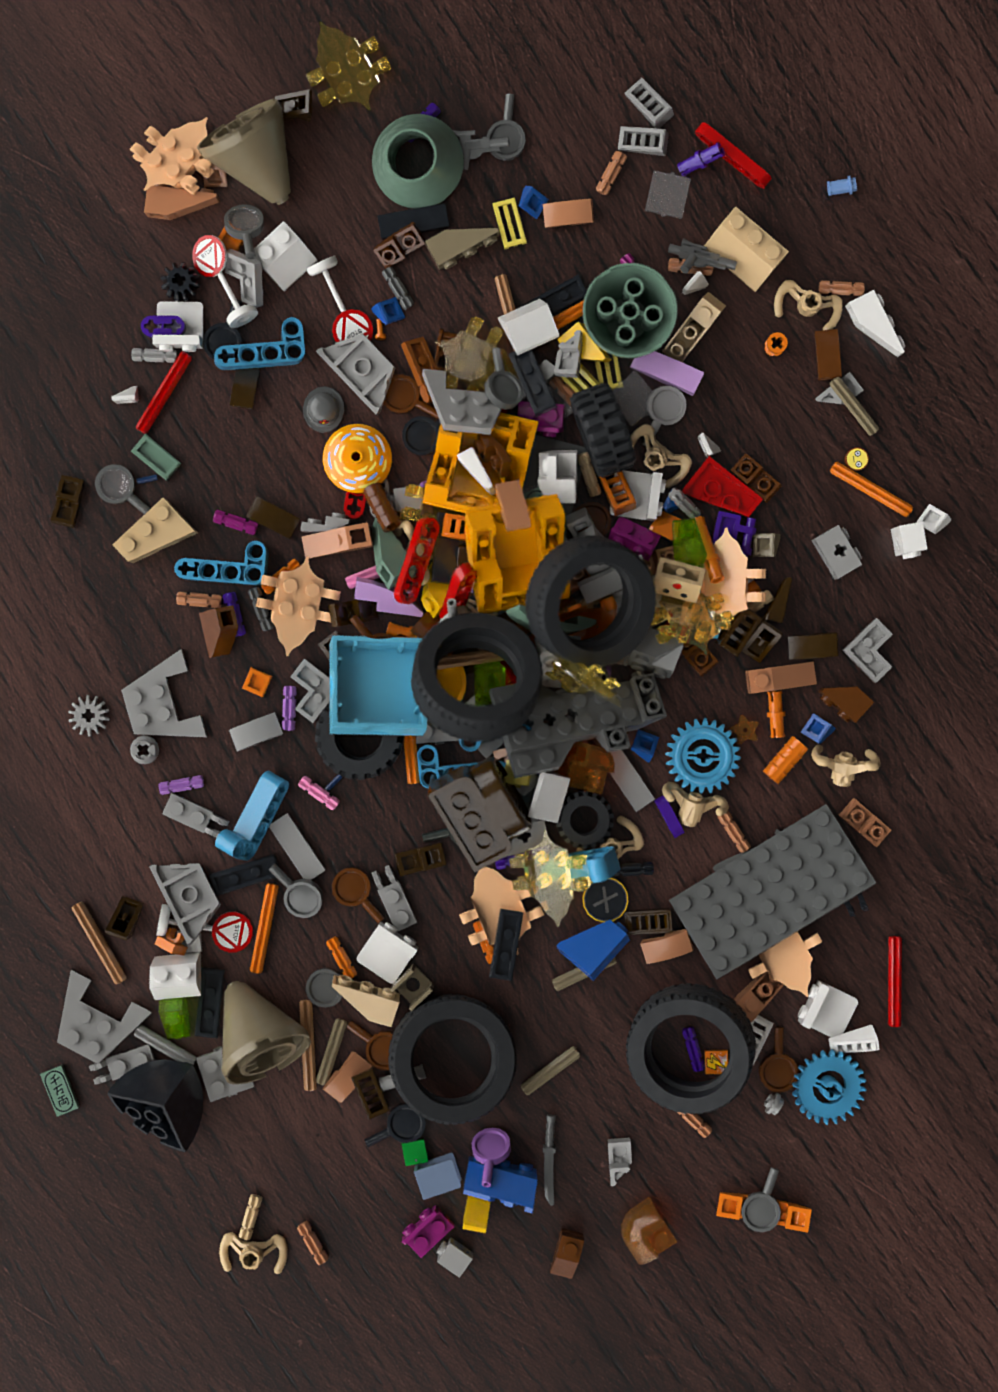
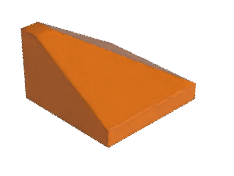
(663, 525)

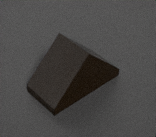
(762, 641)
(124, 918)

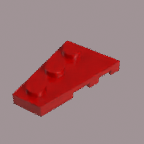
(722, 489)

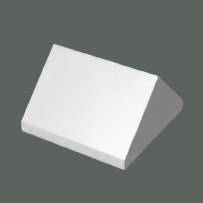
(529, 326)
(549, 796)

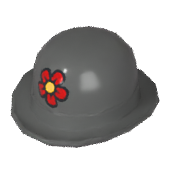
(323, 409)

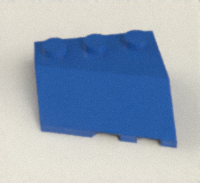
(509, 1183)

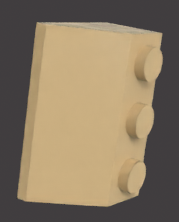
(749, 245)

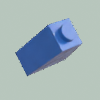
(595, 947)

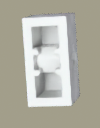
(909, 540)

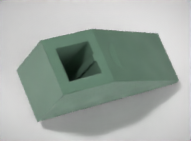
(388, 555)

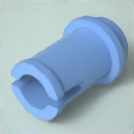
(842, 186)

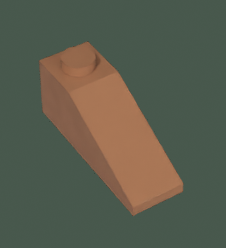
(780, 677)

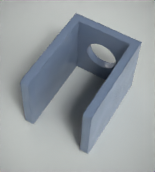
(438, 1176)

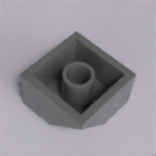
(656, 657)

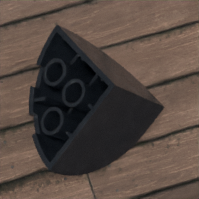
(162, 1100)

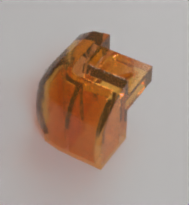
(587, 767)
(646, 1232)

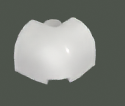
(558, 474)

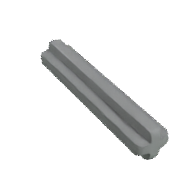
(163, 1045)

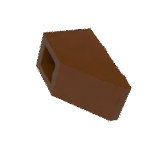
(219, 630)
(848, 700)

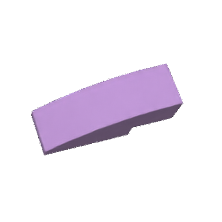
(669, 371)
(378, 592)

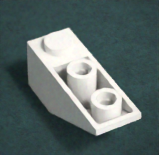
(872, 320)

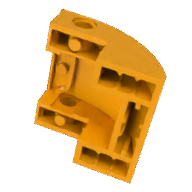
(454, 487)
(509, 558)

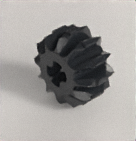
(176, 290)

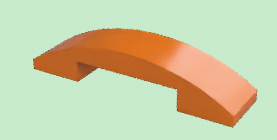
(792, 1215)

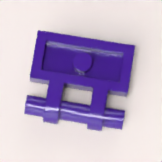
(732, 522)

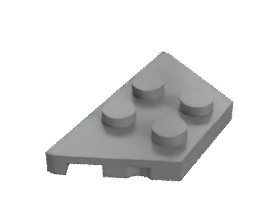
(361, 369)
(187, 896)

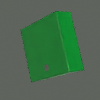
(415, 1152)

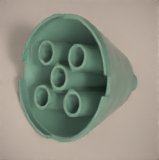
(634, 291)

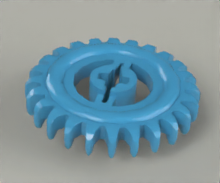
(725, 757)
(844, 1097)

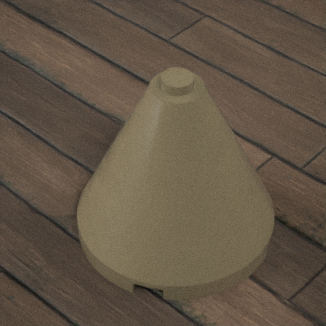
(253, 150)
(257, 1036)

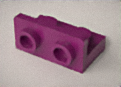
(549, 422)
(634, 537)
(427, 1231)

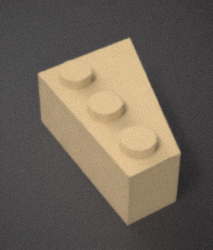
(153, 532)

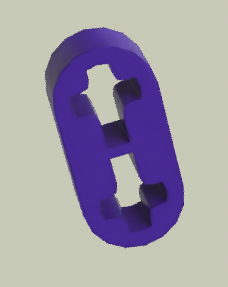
(162, 321)
(669, 816)

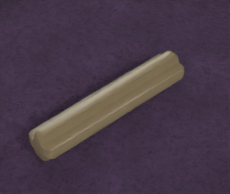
(854, 406)
(572, 977)
(331, 1051)
(550, 1070)

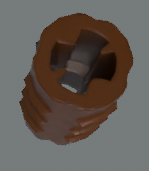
(382, 507)

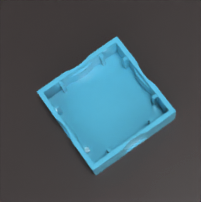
(373, 686)

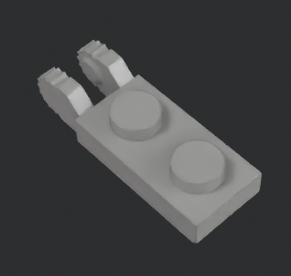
(192, 814)
(395, 900)
(123, 1062)

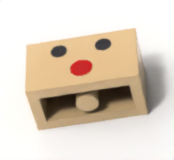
(678, 580)

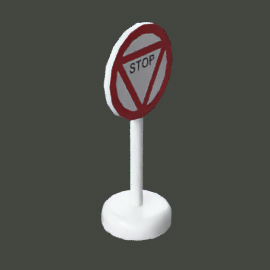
(209, 260)
(349, 322)
(229, 932)

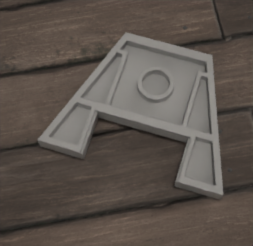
(460, 408)
(152, 704)
(88, 1029)

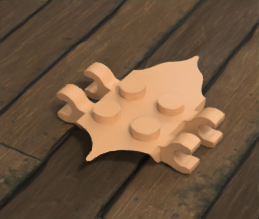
(174, 156)
(736, 573)
(296, 604)
(490, 895)
(789, 962)

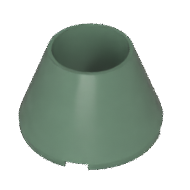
(438, 181)

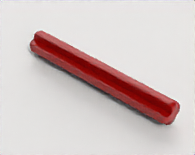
(163, 392)
(894, 981)

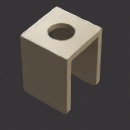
(417, 996)

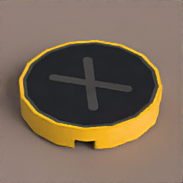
(605, 900)

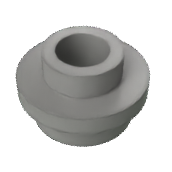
(773, 1103)

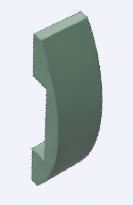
(569, 626)

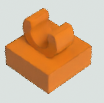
(172, 944)

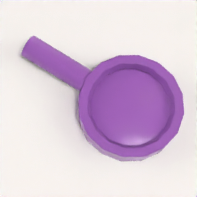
(490, 1148)

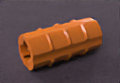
(785, 760)

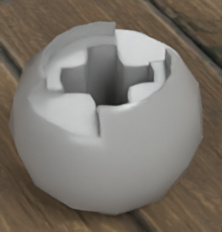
(143, 741)

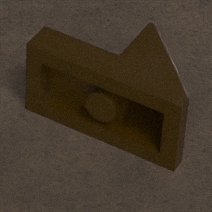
(296, 105)

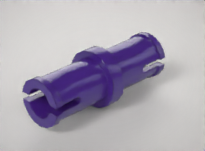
(701, 159)

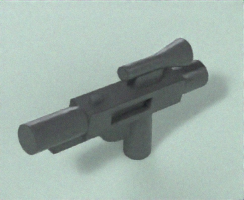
(475, 147)
(698, 256)

